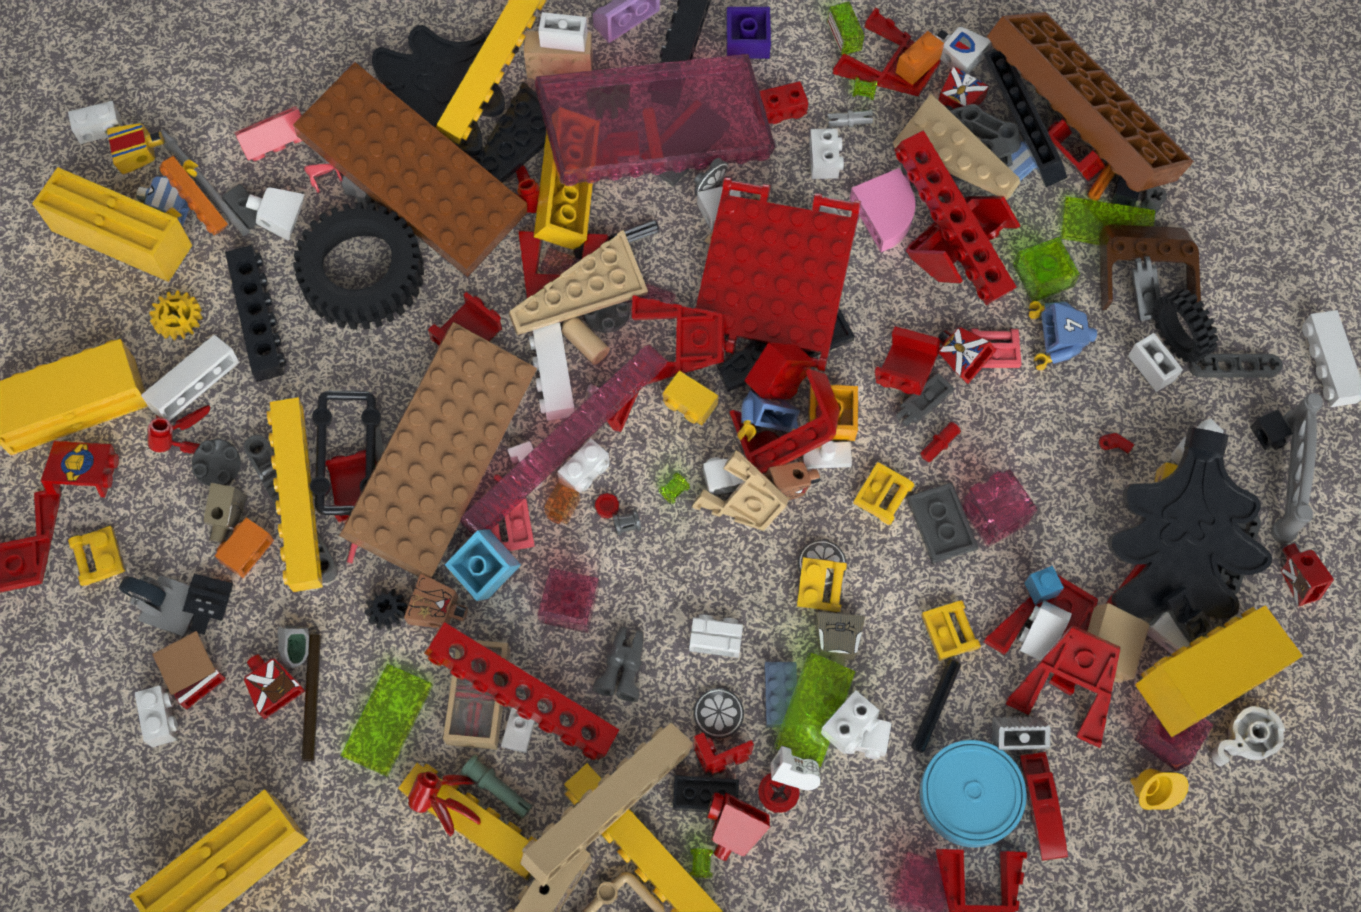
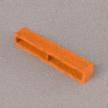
(193, 195)

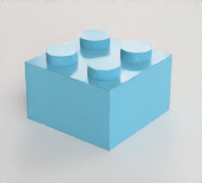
(482, 564)

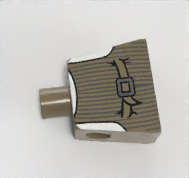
(223, 510)
(838, 635)

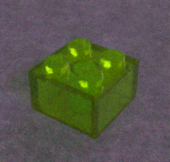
(1046, 269)

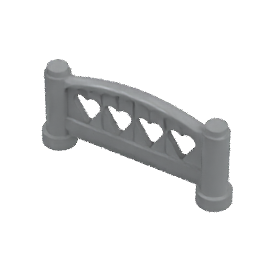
(1301, 469)

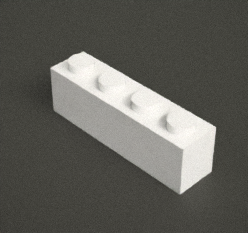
(1333, 358)
(553, 371)
(190, 378)

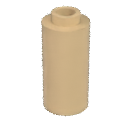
(585, 340)

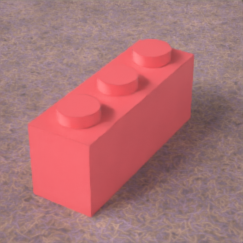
(269, 134)

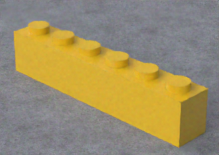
(492, 835)

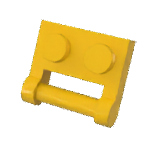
(876, 489)
(104, 552)
(813, 582)
(943, 631)

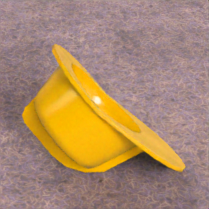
(1159, 789)

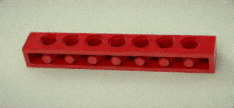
(955, 206)
(492, 664)

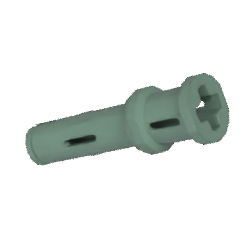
(487, 780)

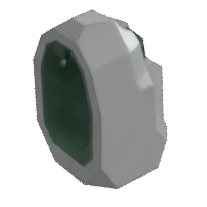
(293, 645)

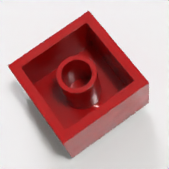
(779, 371)

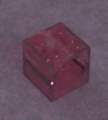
(998, 507)

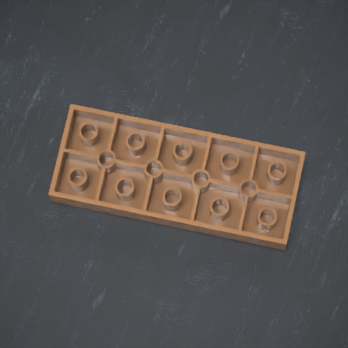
(438, 452)

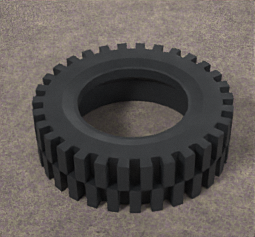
(363, 304)

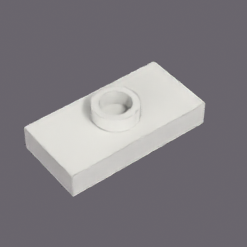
(518, 732)

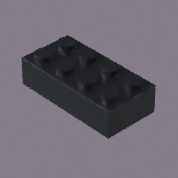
(695, 793)

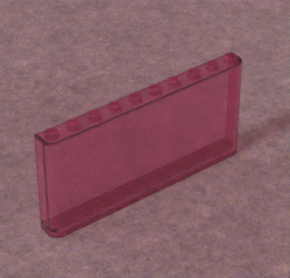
(653, 118)

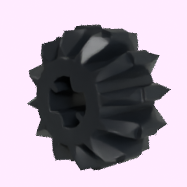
(389, 616)

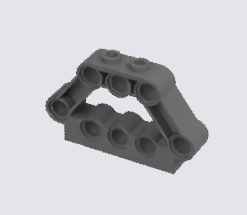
(997, 135)

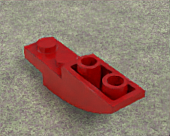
(1044, 806)

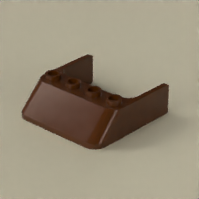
(1159, 243)

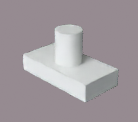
(829, 456)

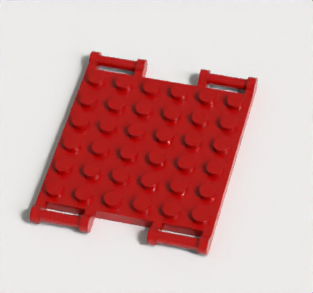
(778, 269)

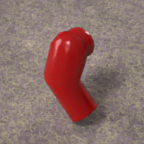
(1115, 440)

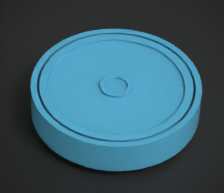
(972, 793)

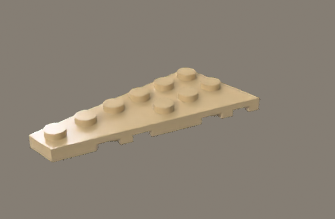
(960, 149)
(591, 284)

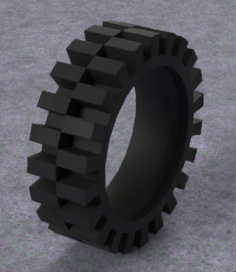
(1196, 318)

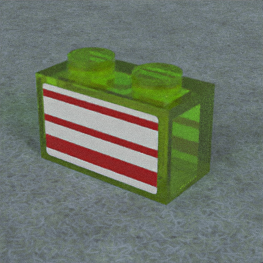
(845, 28)

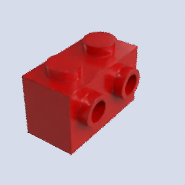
(784, 102)

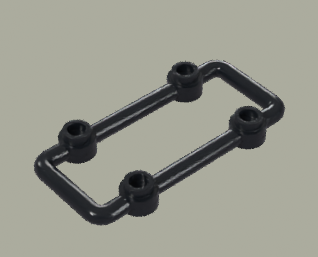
(322, 419)

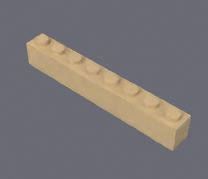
(605, 804)

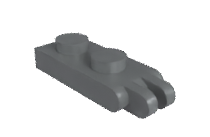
(1145, 287)
(933, 394)

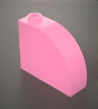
(886, 207)

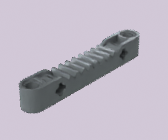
(263, 466)

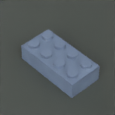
(779, 689)

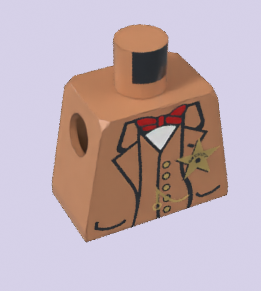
(792, 479)
(433, 604)

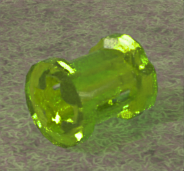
(864, 88)
(674, 488)
(701, 863)

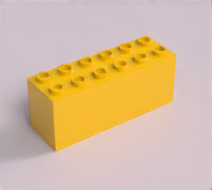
(113, 224)
(69, 396)
(1217, 669)
(224, 860)

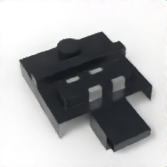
(207, 600)

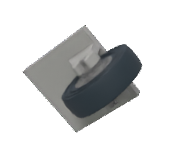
(160, 602)

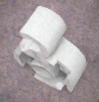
(1242, 739)

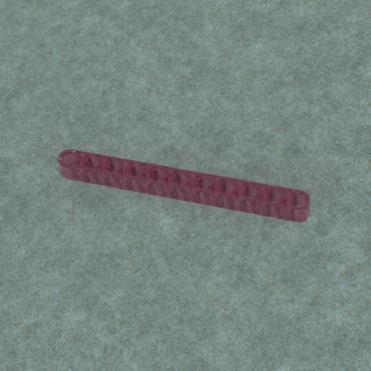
(564, 440)

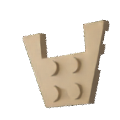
(752, 503)

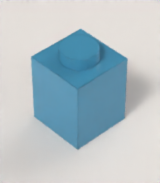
(1043, 585)

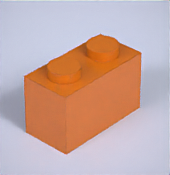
(919, 57)
(244, 547)

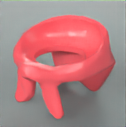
(317, 170)

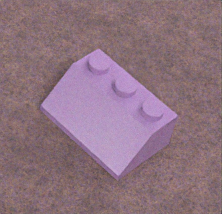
(622, 16)

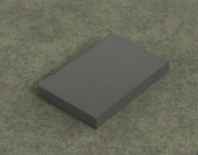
(942, 523)

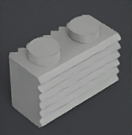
(1020, 733)

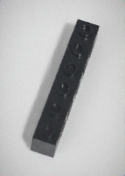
(240, 262)

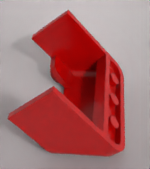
(936, 254)
(769, 450)

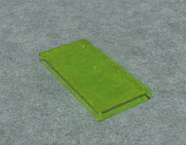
(1086, 218)
(815, 700)
(387, 720)

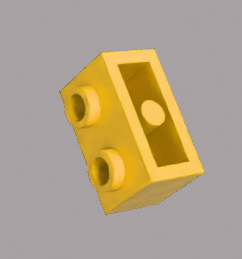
(690, 398)

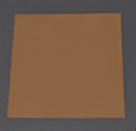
(184, 663)

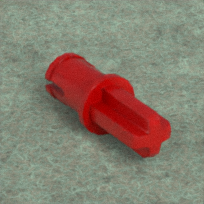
(940, 442)

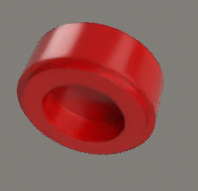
(607, 505)
(715, 806)

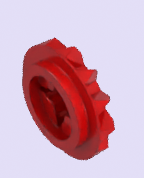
(777, 805)

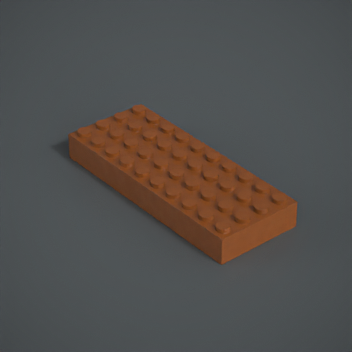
(1089, 100)
(410, 169)

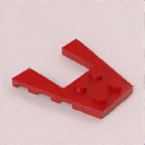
(888, 78)
(531, 252)
(697, 334)
(25, 559)
(1070, 599)
(1084, 661)
(953, 878)

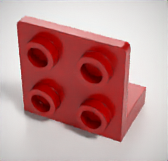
(714, 763)

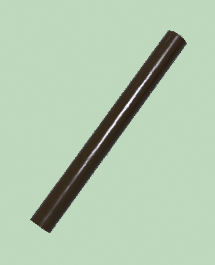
(311, 698)

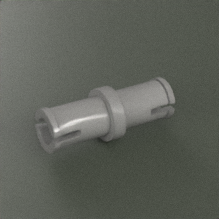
(850, 118)

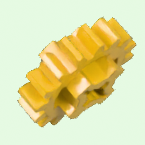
(169, 324)

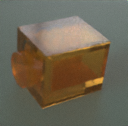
(561, 504)

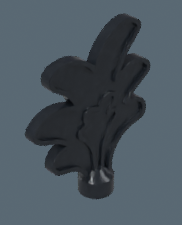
(432, 76)
(1189, 533)

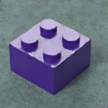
(748, 32)

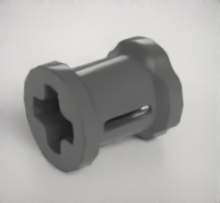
(1154, 198)
(626, 522)

